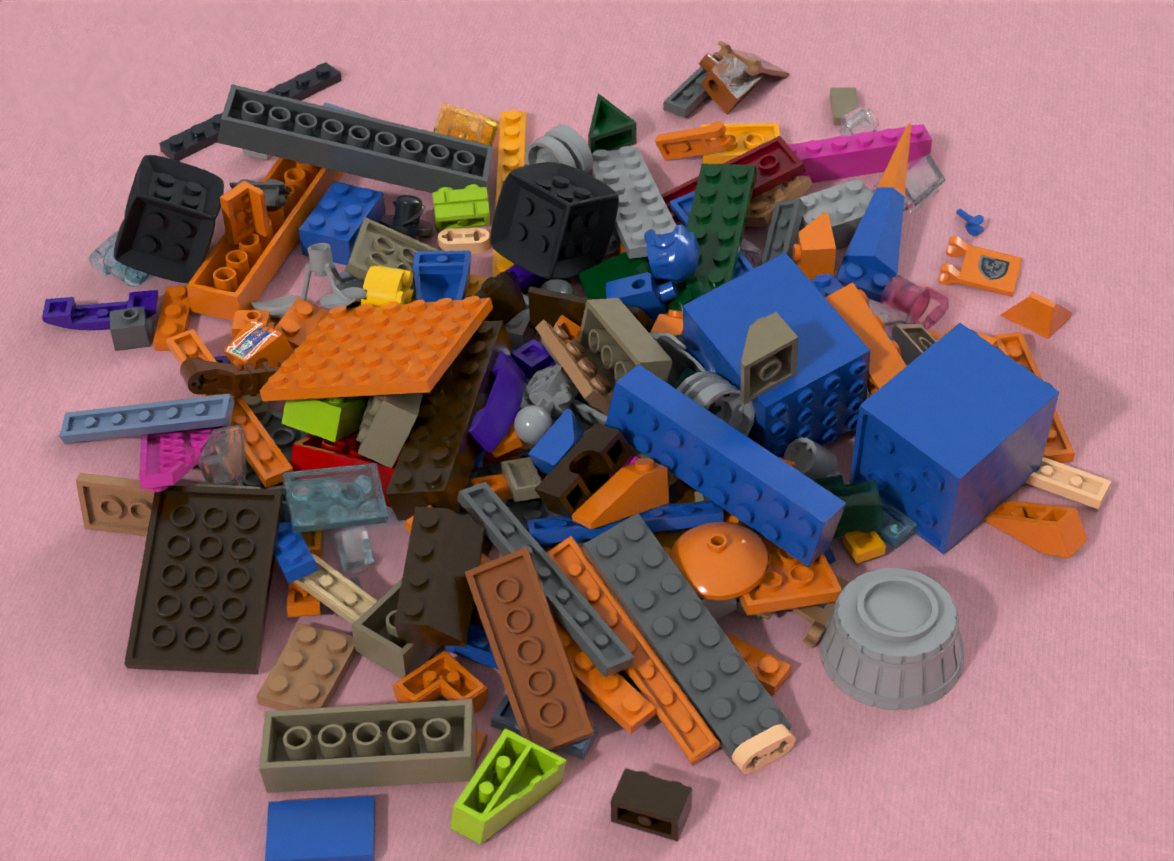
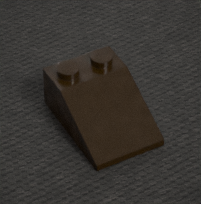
(504, 295)

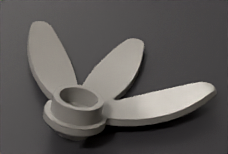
(673, 348)

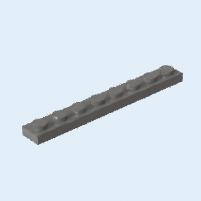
(564, 599)

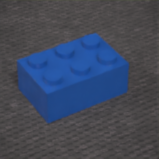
(339, 218)

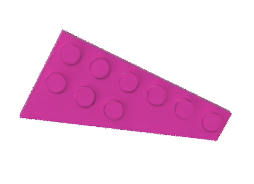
(170, 456)

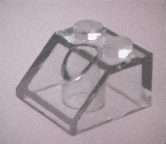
(921, 182)

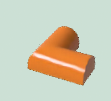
(442, 677)

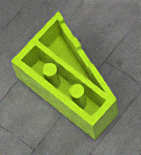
(505, 786)

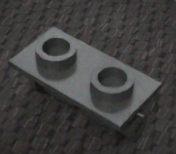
(274, 191)

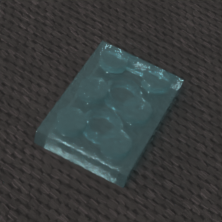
(335, 497)

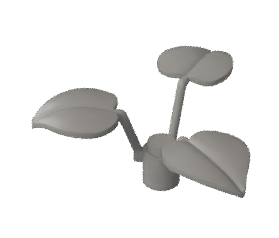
(323, 265)

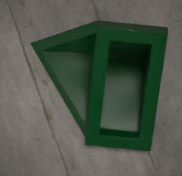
(610, 127)

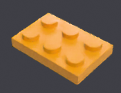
(744, 138)

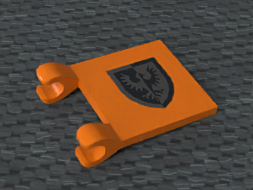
(981, 268)

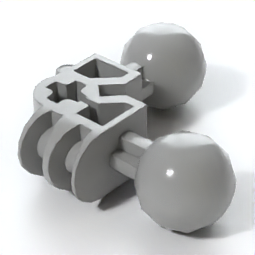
(544, 397)

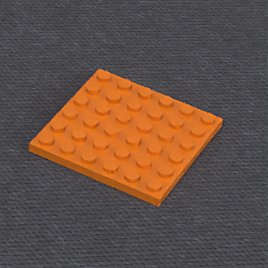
(378, 350)

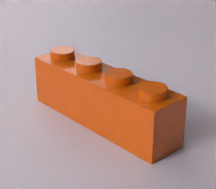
(885, 353)

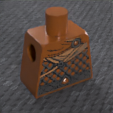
(727, 81)

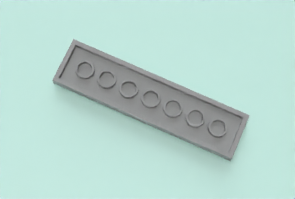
(639, 198)

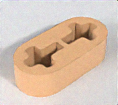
(464, 239)
(763, 749)

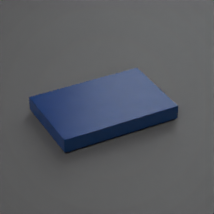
(321, 830)

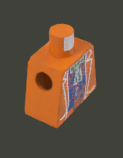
(256, 345)

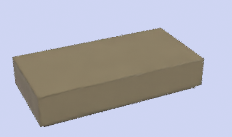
(842, 102)
(521, 478)

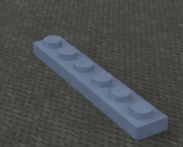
(147, 418)

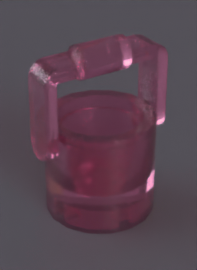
(914, 300)

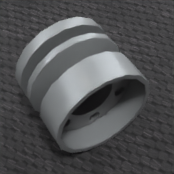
(720, 399)

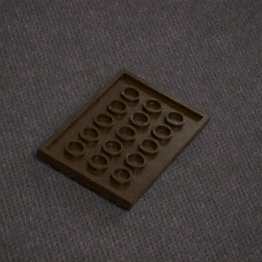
(205, 580)

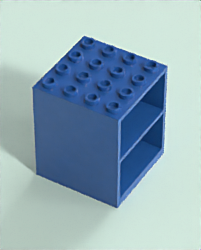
(830, 361)
(953, 435)

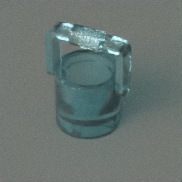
(111, 266)

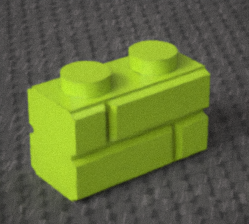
(461, 207)

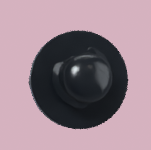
(407, 218)

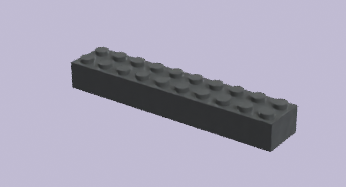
(351, 142)

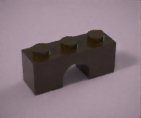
(596, 452)

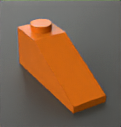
(628, 492)
(1041, 526)

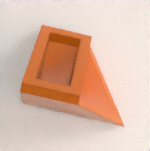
(1038, 315)

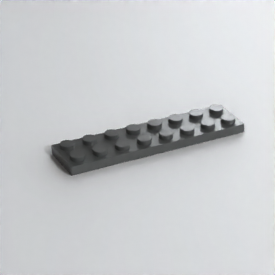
(683, 633)

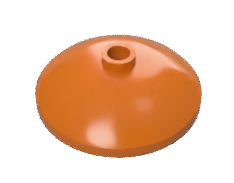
(720, 560)

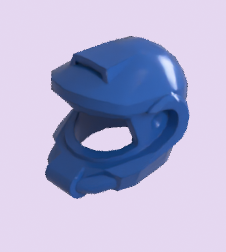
(672, 254)

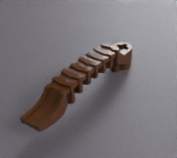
(213, 377)

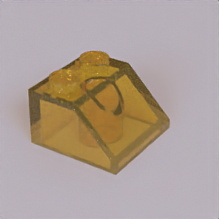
(466, 124)

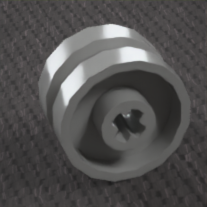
(561, 146)

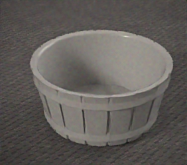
(893, 640)

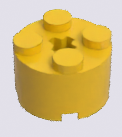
(388, 285)

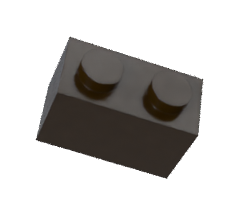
(651, 804)

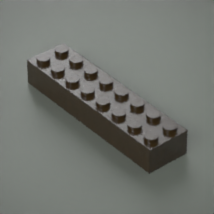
(439, 449)

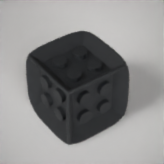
(169, 219)
(553, 220)

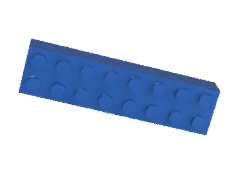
(725, 465)

